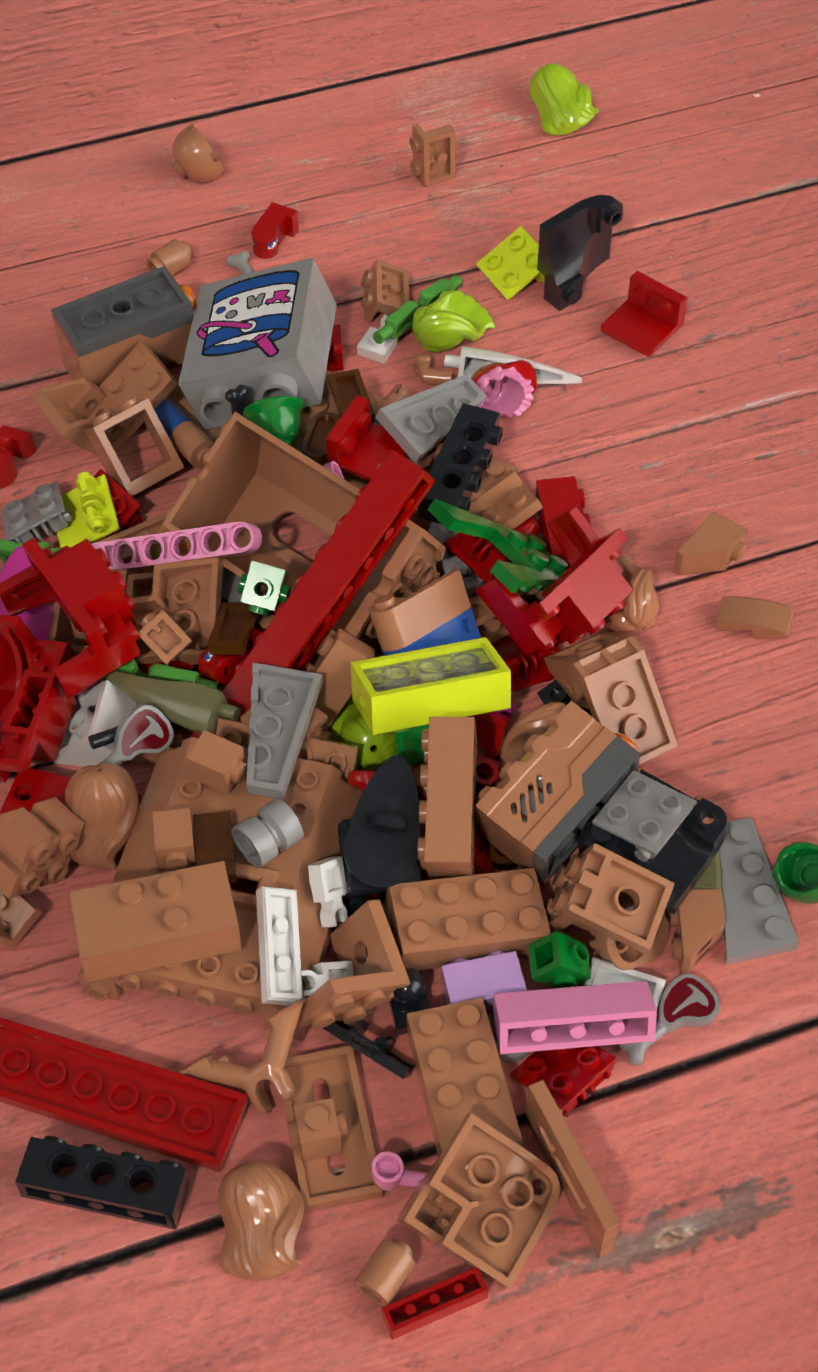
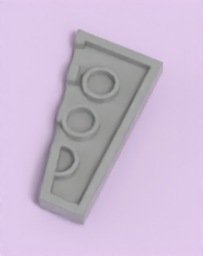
(427, 417)
(277, 726)
(752, 902)

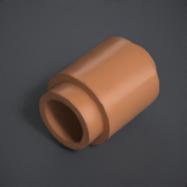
(173, 255)

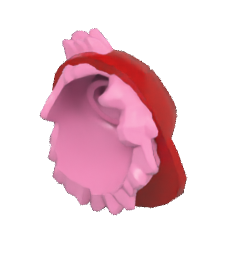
(507, 386)

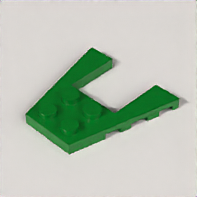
(530, 560)

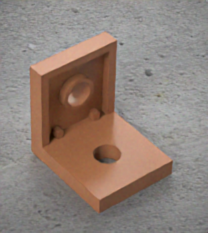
(590, 890)
(374, 974)

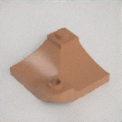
(189, 596)
(483, 1201)

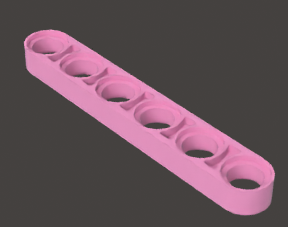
(170, 545)

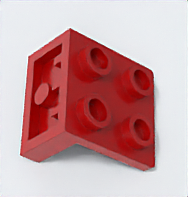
(647, 315)
(358, 443)

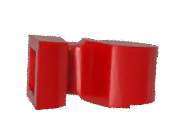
(13, 443)

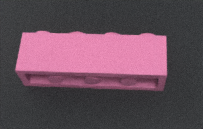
(574, 1017)

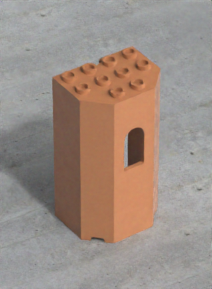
(259, 480)

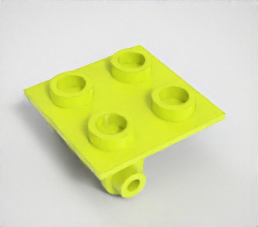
(512, 263)
(91, 511)

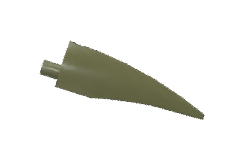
(180, 702)

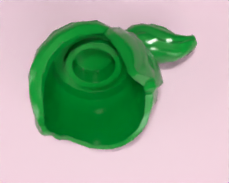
(798, 872)

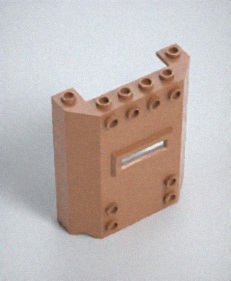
(233, 978)

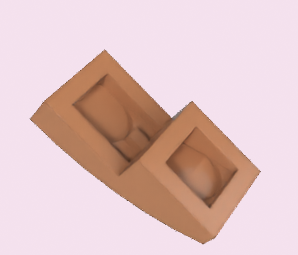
(763, 617)

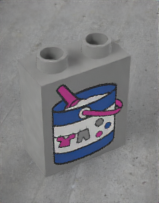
(259, 333)

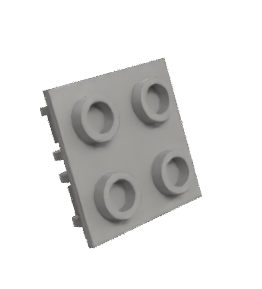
(34, 510)
(644, 814)

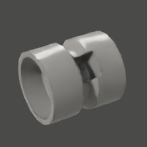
(272, 829)

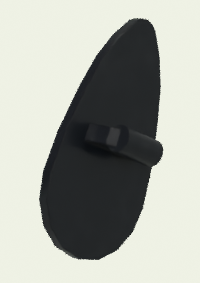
(385, 827)

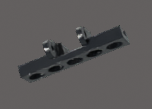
(377, 1050)

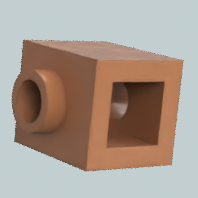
(317, 1129)

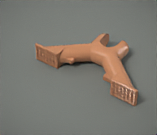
(268, 1068)

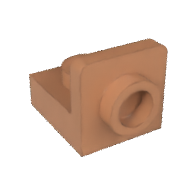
(163, 636)

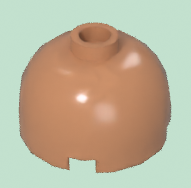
(195, 157)

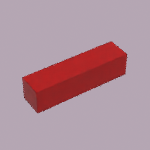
(434, 1303)

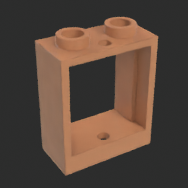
(109, 458)

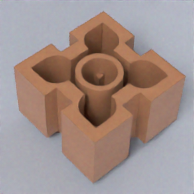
(36, 846)

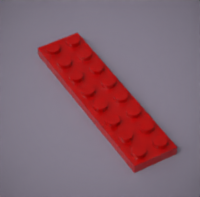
(118, 1096)

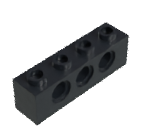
(462, 459)
(157, 1206)

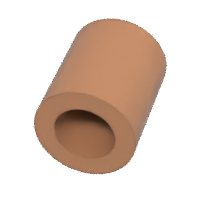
(385, 1272)

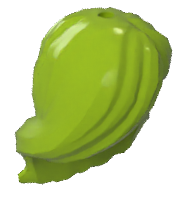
(561, 100)
(450, 321)
(352, 729)

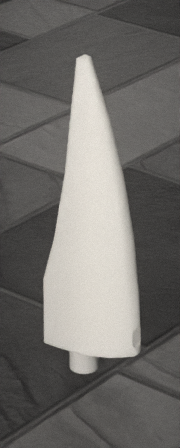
(474, 358)

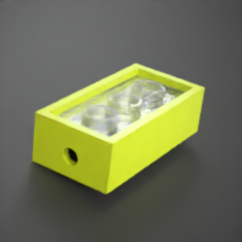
(430, 682)

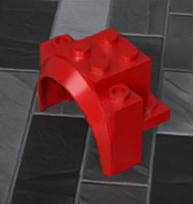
(576, 599)
(91, 600)
(31, 698)

